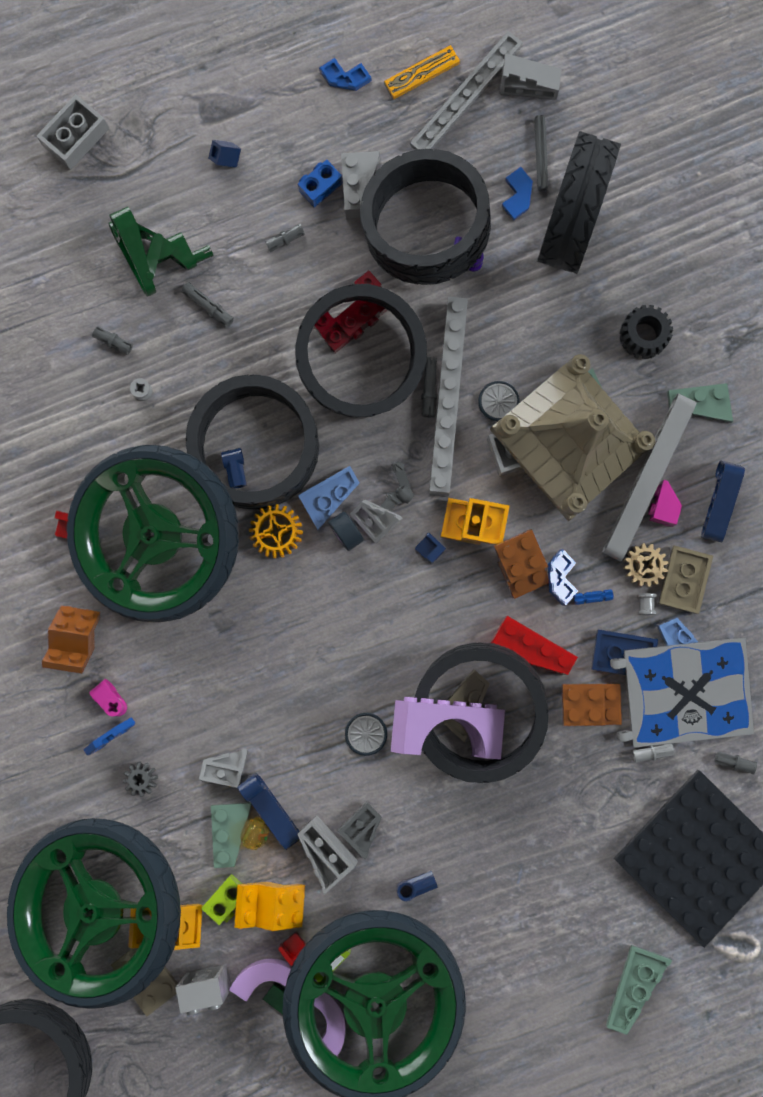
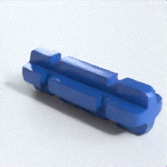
(595, 596)

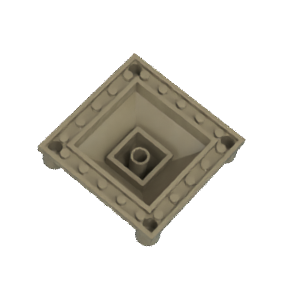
(571, 437)

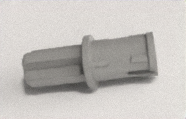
(653, 753)

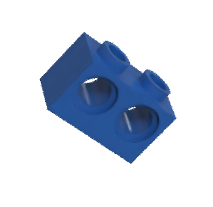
(323, 186)

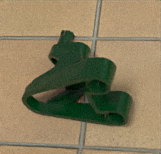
(129, 239)

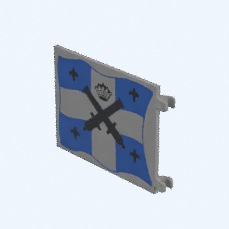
(687, 692)

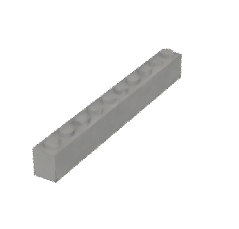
(448, 396)

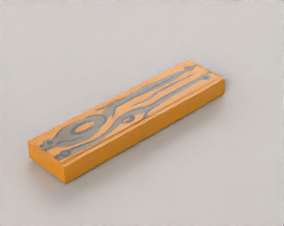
(422, 72)

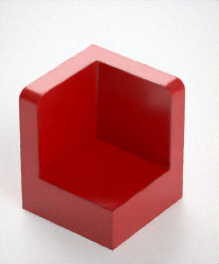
(61, 530)
(291, 947)

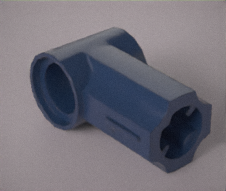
(233, 463)
(419, 885)

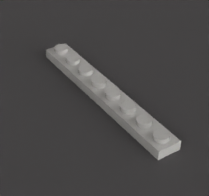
(466, 93)

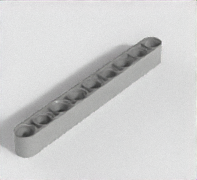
(649, 477)

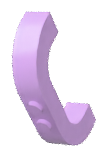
(278, 971)

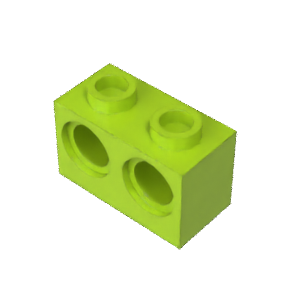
(222, 897)

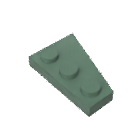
(711, 401)
(226, 831)

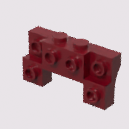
(352, 321)

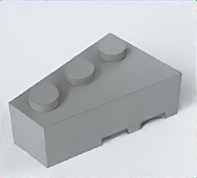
(357, 171)

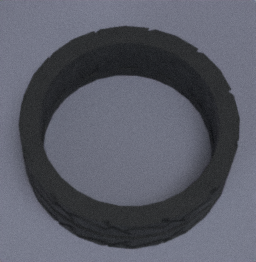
(417, 167)
(579, 202)
(400, 310)
(265, 386)
(496, 769)
(64, 1033)

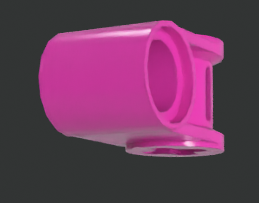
(106, 696)

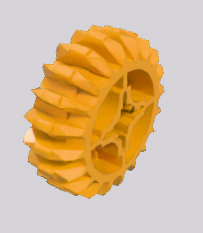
(267, 533)

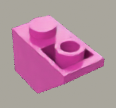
(666, 505)

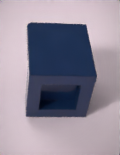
(224, 153)
(430, 548)

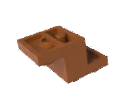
(522, 563)
(71, 639)
(591, 704)

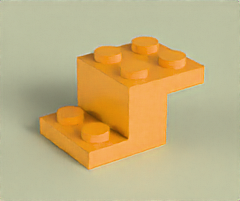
(475, 521)
(269, 906)
(189, 930)

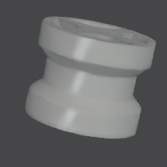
(144, 392)

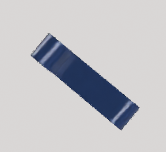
(723, 500)
(270, 810)

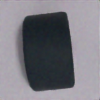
(346, 531)

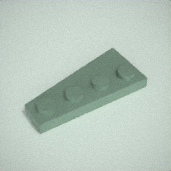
(638, 979)

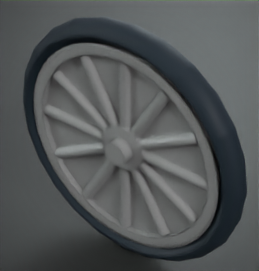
(497, 400)
(366, 734)

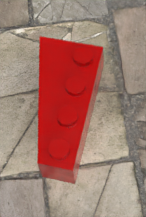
(533, 647)

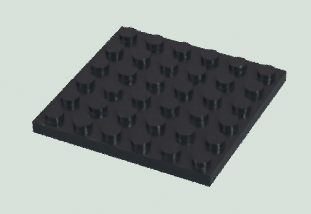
(697, 858)

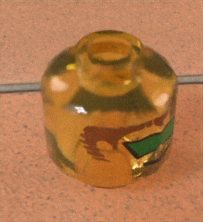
(254, 833)

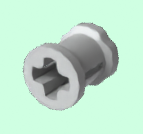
(647, 604)

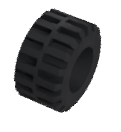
(657, 321)

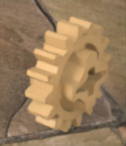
(652, 570)

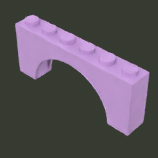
(416, 719)

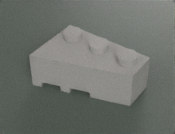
(529, 78)
(327, 853)

